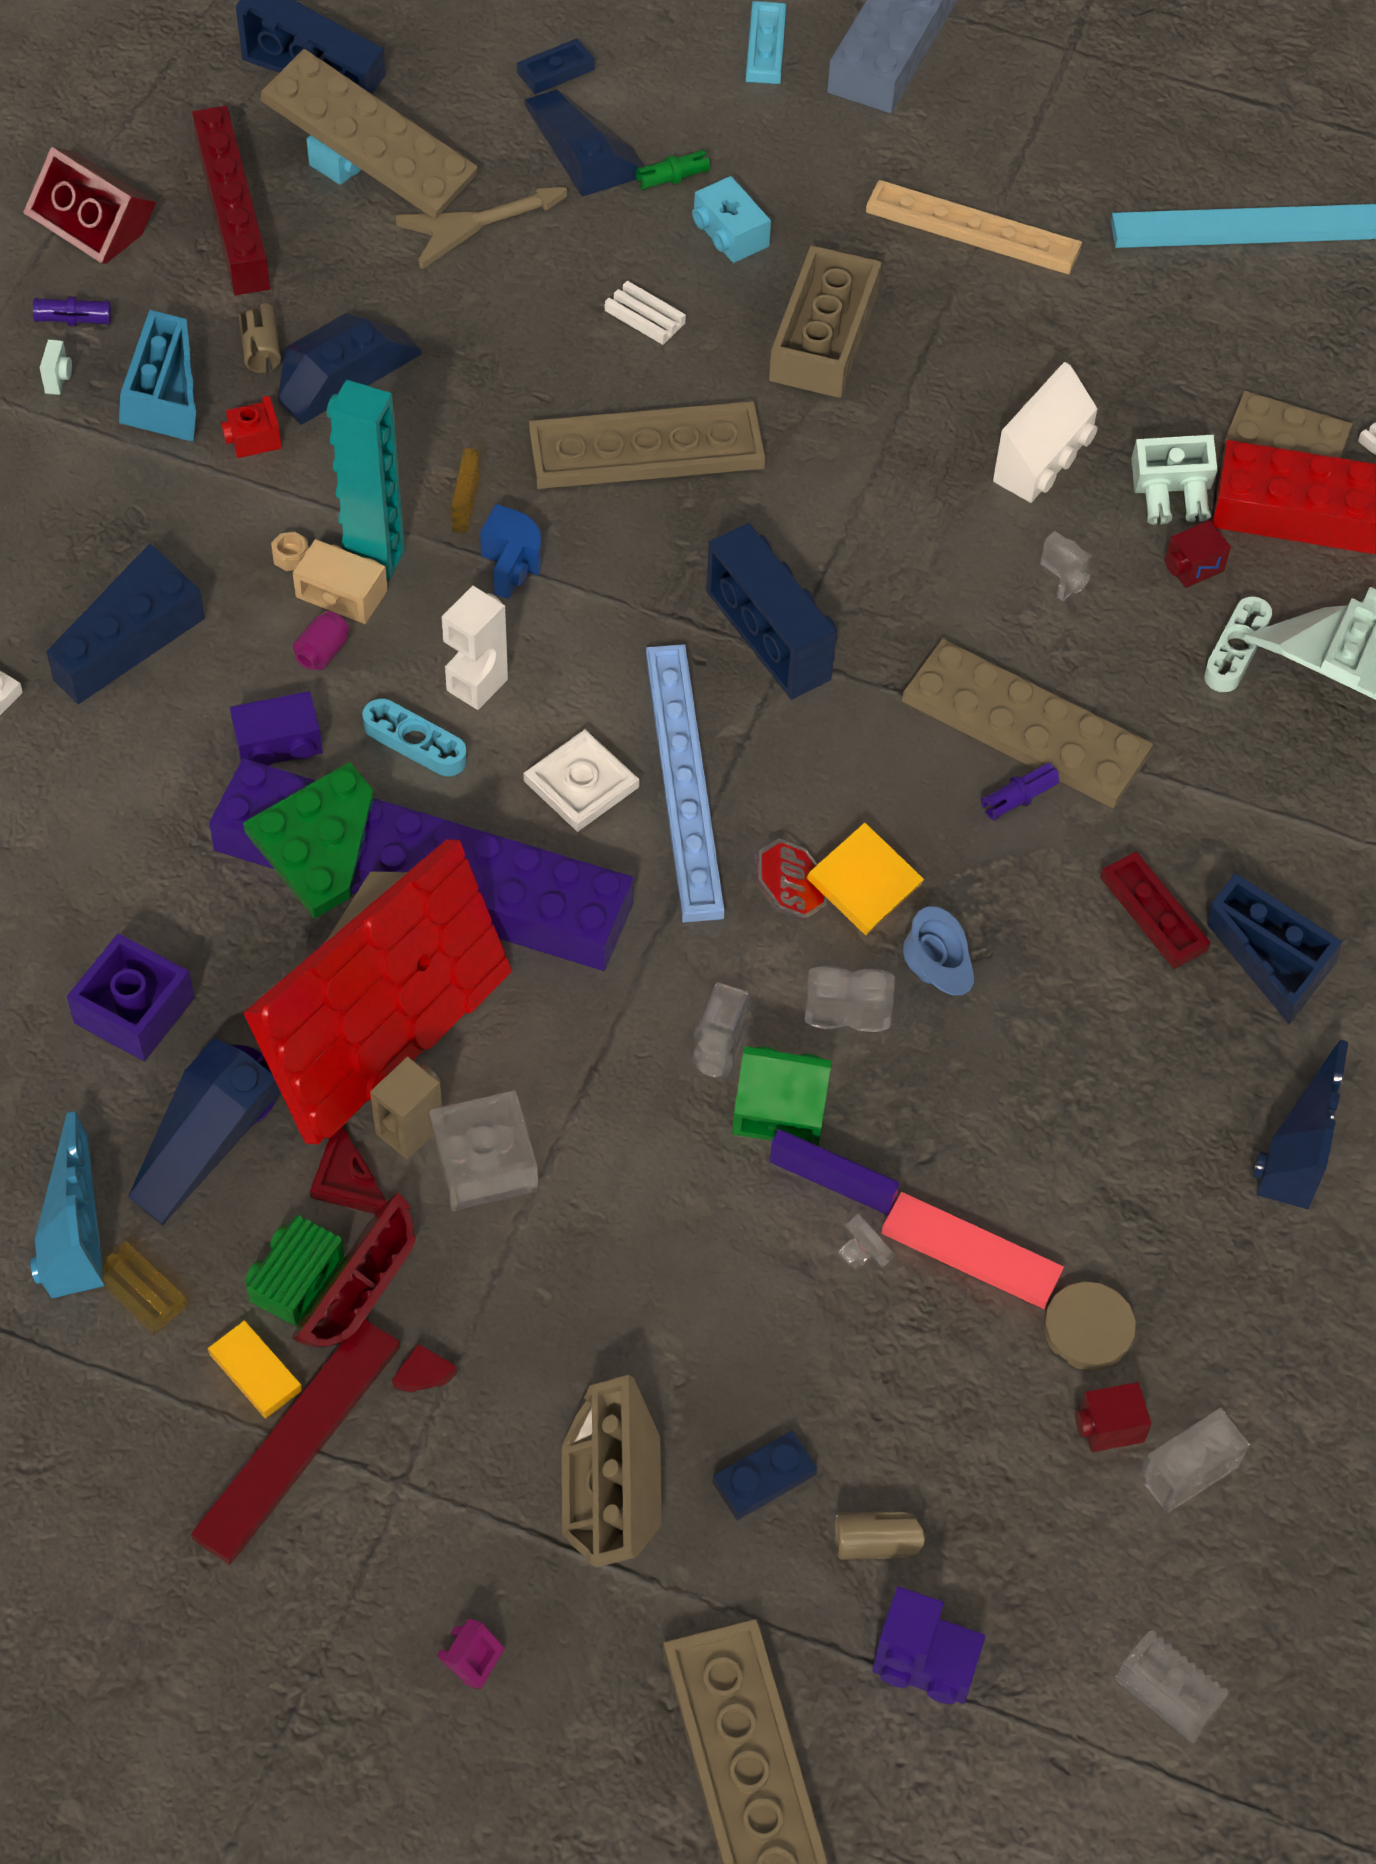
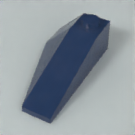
(583, 145)
(207, 1116)
(1304, 1140)

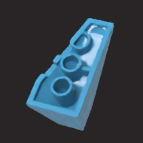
(68, 1230)

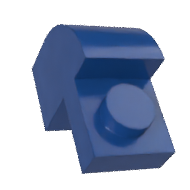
(514, 544)

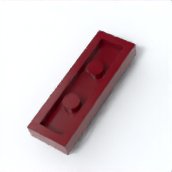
(1155, 910)

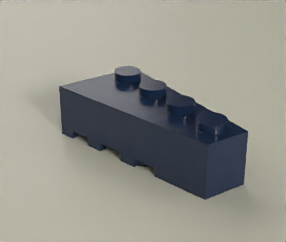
(280, 29)
(125, 625)

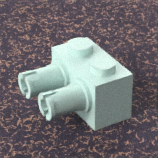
(1175, 465)

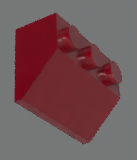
(88, 205)

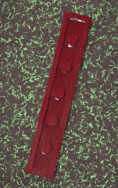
(295, 1442)

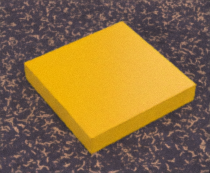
(865, 878)

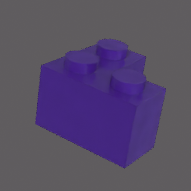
(925, 1650)

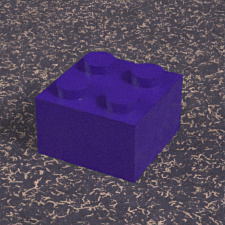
(131, 997)

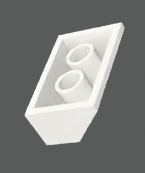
(1045, 435)

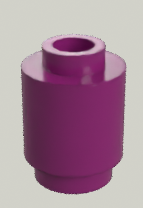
(321, 641)

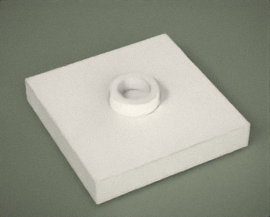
(581, 780)

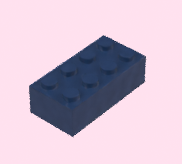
(771, 610)

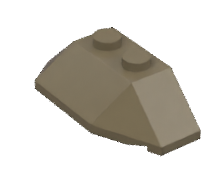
(611, 1474)

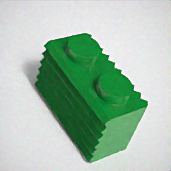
(294, 1270)

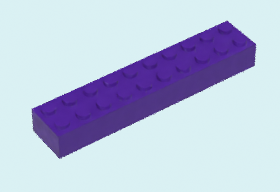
(528, 891)

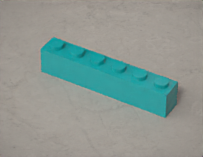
(367, 473)

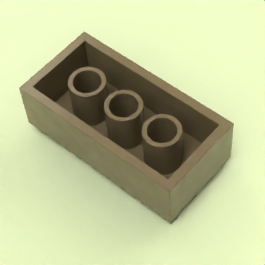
(825, 321)

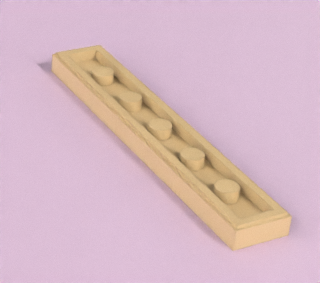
(974, 227)

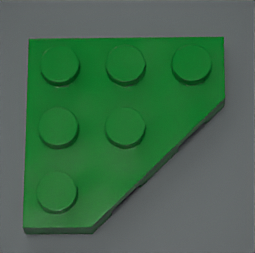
(317, 837)

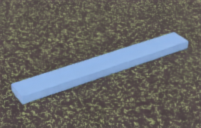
(684, 784)

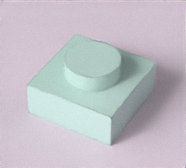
(55, 367)

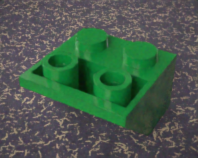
(781, 1094)

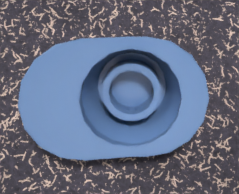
(939, 951)

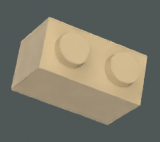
(340, 581)

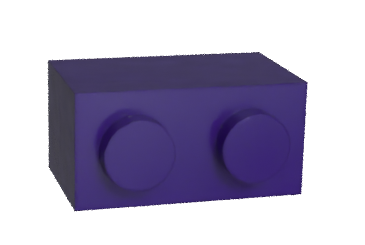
(277, 729)

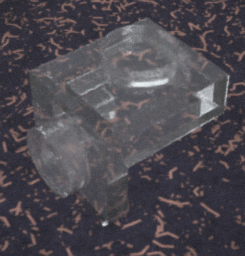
(1067, 562)

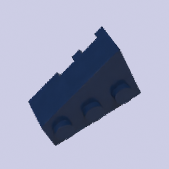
(1273, 944)

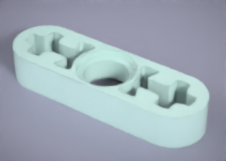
(1239, 658)

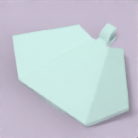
(1330, 641)

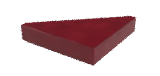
(345, 1177)

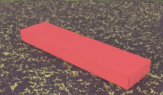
(972, 1250)

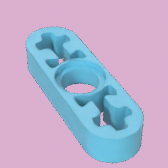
(423, 752)

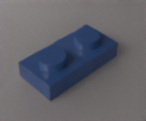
(555, 66)
(764, 1475)

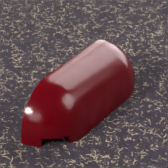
(360, 1277)

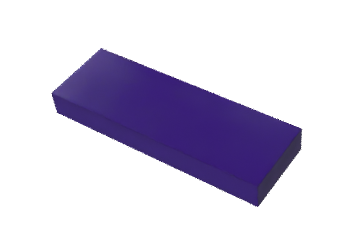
(834, 1172)

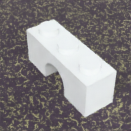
(478, 632)

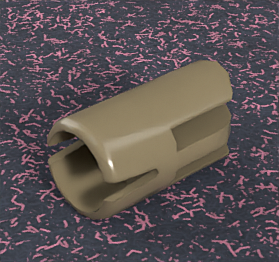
(259, 338)
(877, 1535)

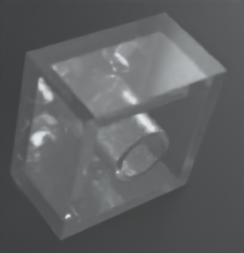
(483, 1150)

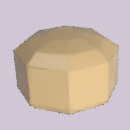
(289, 550)

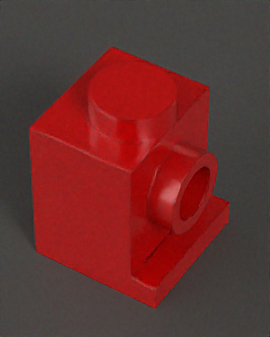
(252, 429)

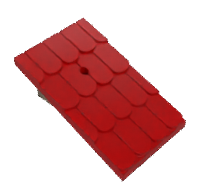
(379, 989)

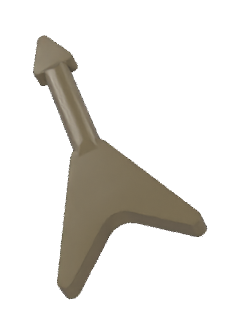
(455, 227)

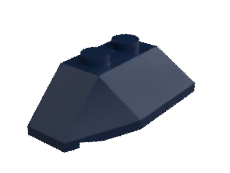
(339, 352)

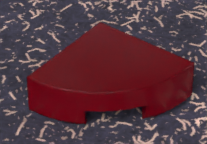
(423, 1371)

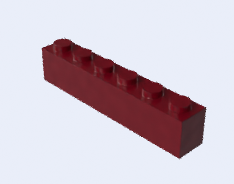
(231, 200)

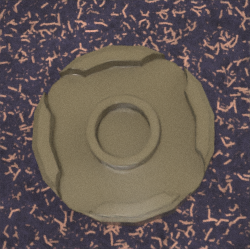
(1089, 1325)

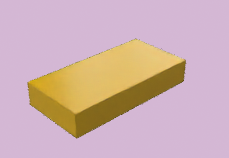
(255, 1369)

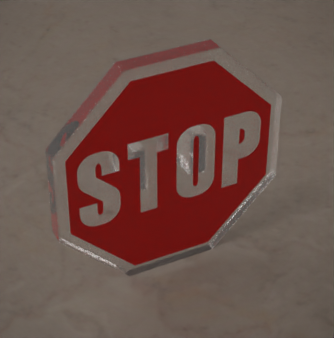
(783, 880)

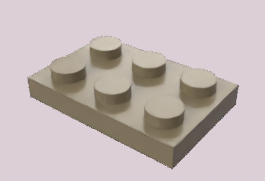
(1286, 426)

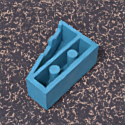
(159, 380)

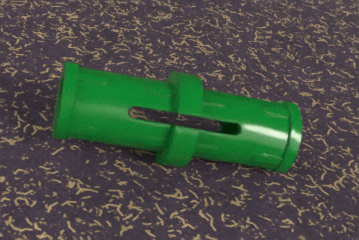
(672, 169)

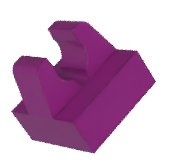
(472, 1653)

